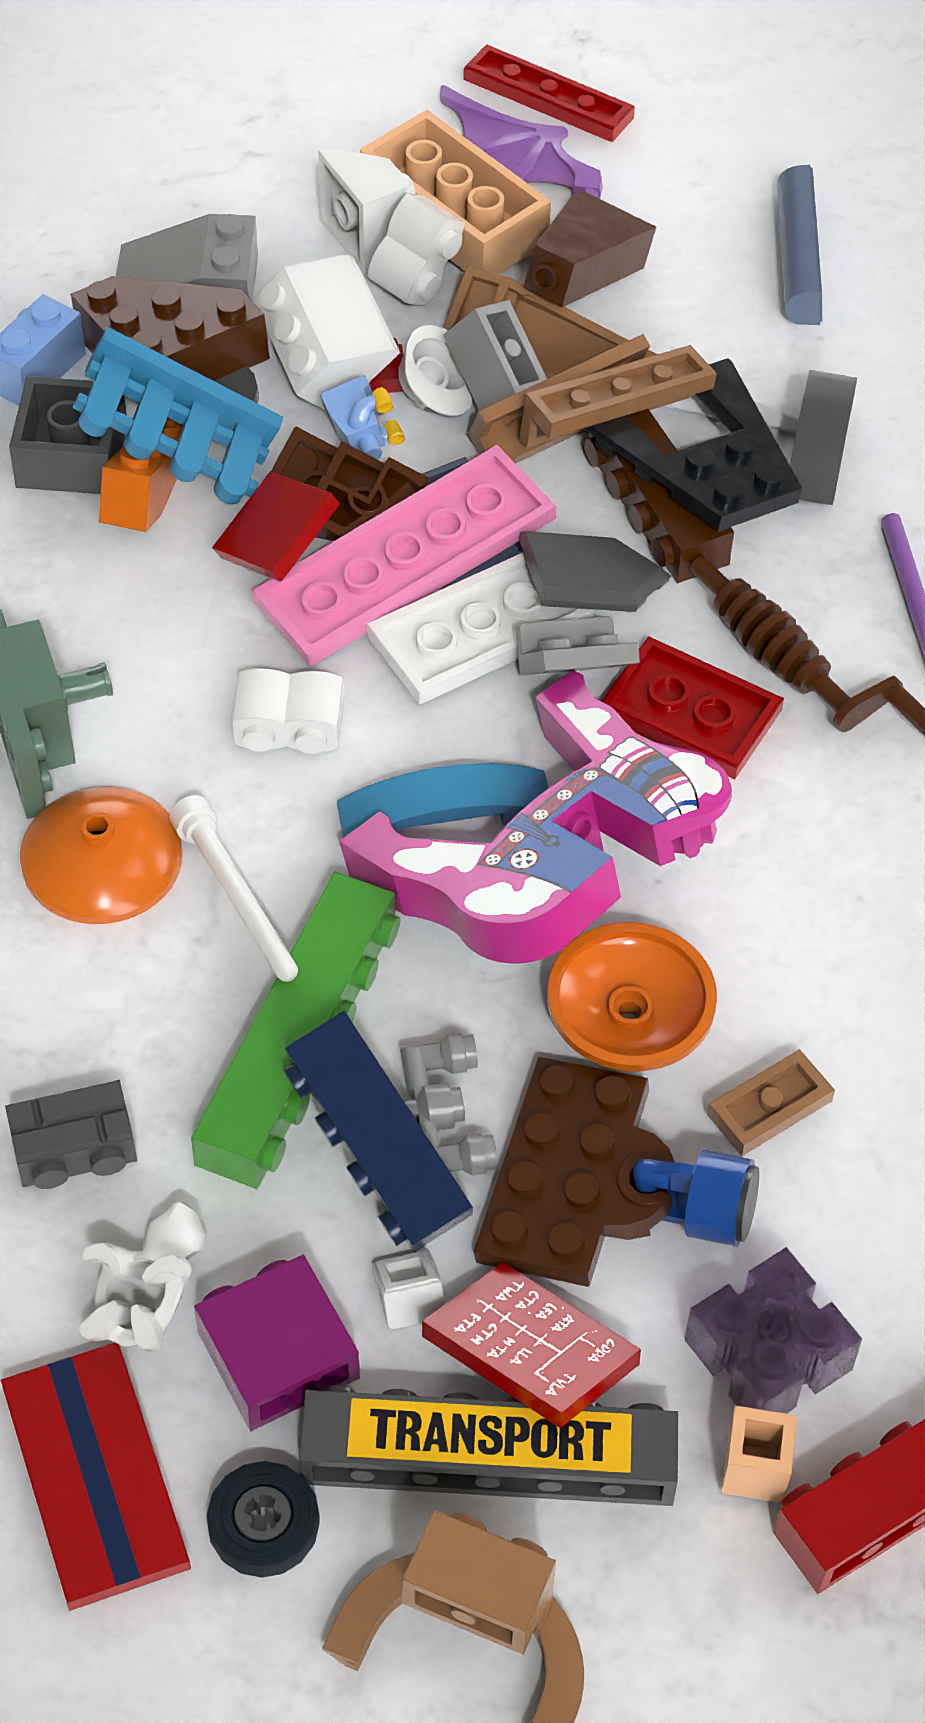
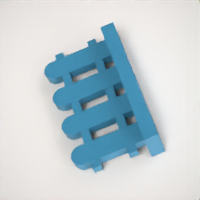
(176, 392)

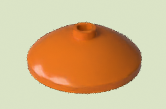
(103, 874)
(634, 972)

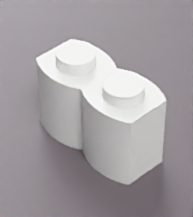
(416, 249)
(288, 710)

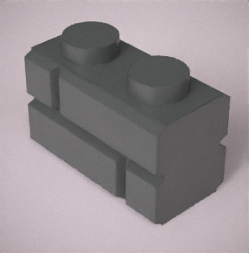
(71, 1135)

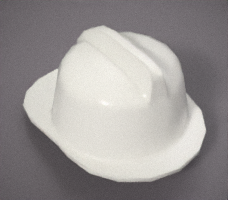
(431, 373)

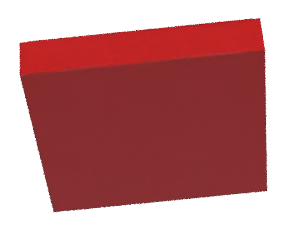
(276, 526)

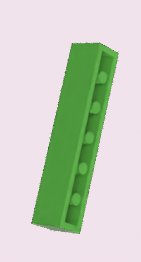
(255, 1101)

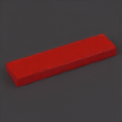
(549, 93)

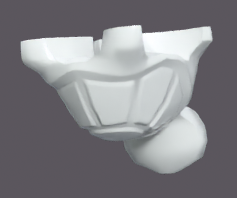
(144, 1287)

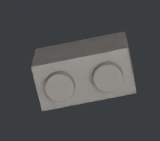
(494, 354)

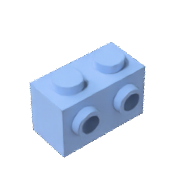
(39, 343)

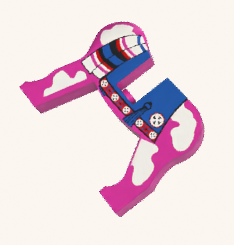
(548, 865)

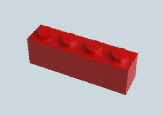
(858, 1510)

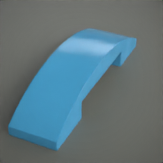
(444, 795)

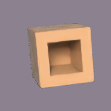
(759, 1454)

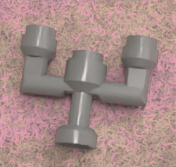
(440, 1106)

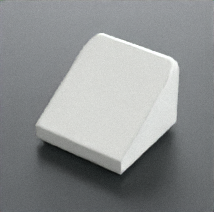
(408, 1288)

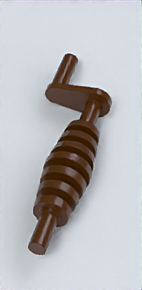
(785, 648)

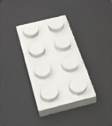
(462, 629)

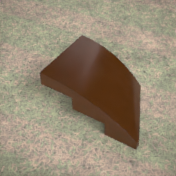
(354, 478)

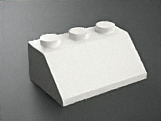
(325, 325)

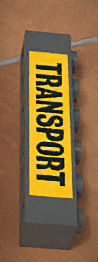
(487, 1447)

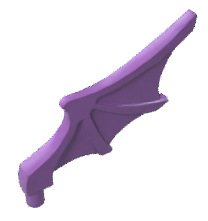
(522, 146)

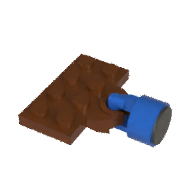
(590, 1173)

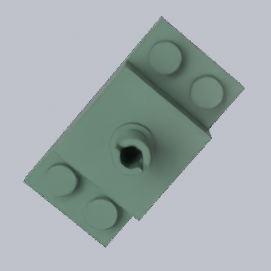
(36, 708)

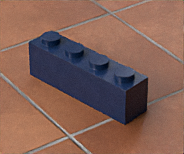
(378, 1132)

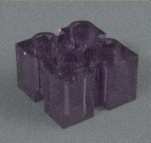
(772, 1336)

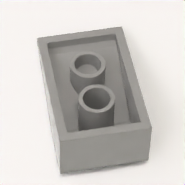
(202, 251)

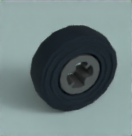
(270, 1550)

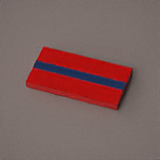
(95, 1476)

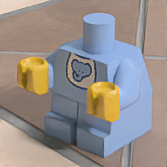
(354, 417)

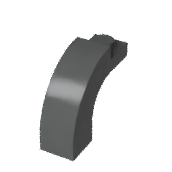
(822, 434)

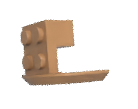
(477, 1585)

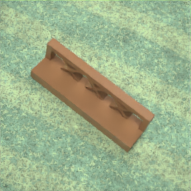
(613, 394)
(502, 421)

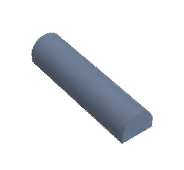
(800, 245)

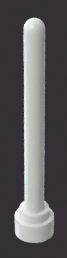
(197, 824)

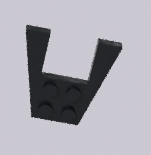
(721, 478)

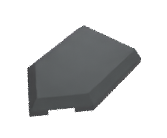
(589, 572)

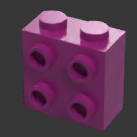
(276, 1340)

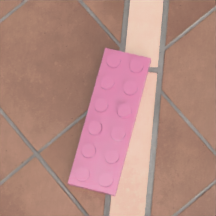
(403, 554)

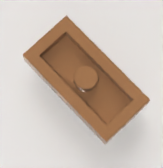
(770, 1102)

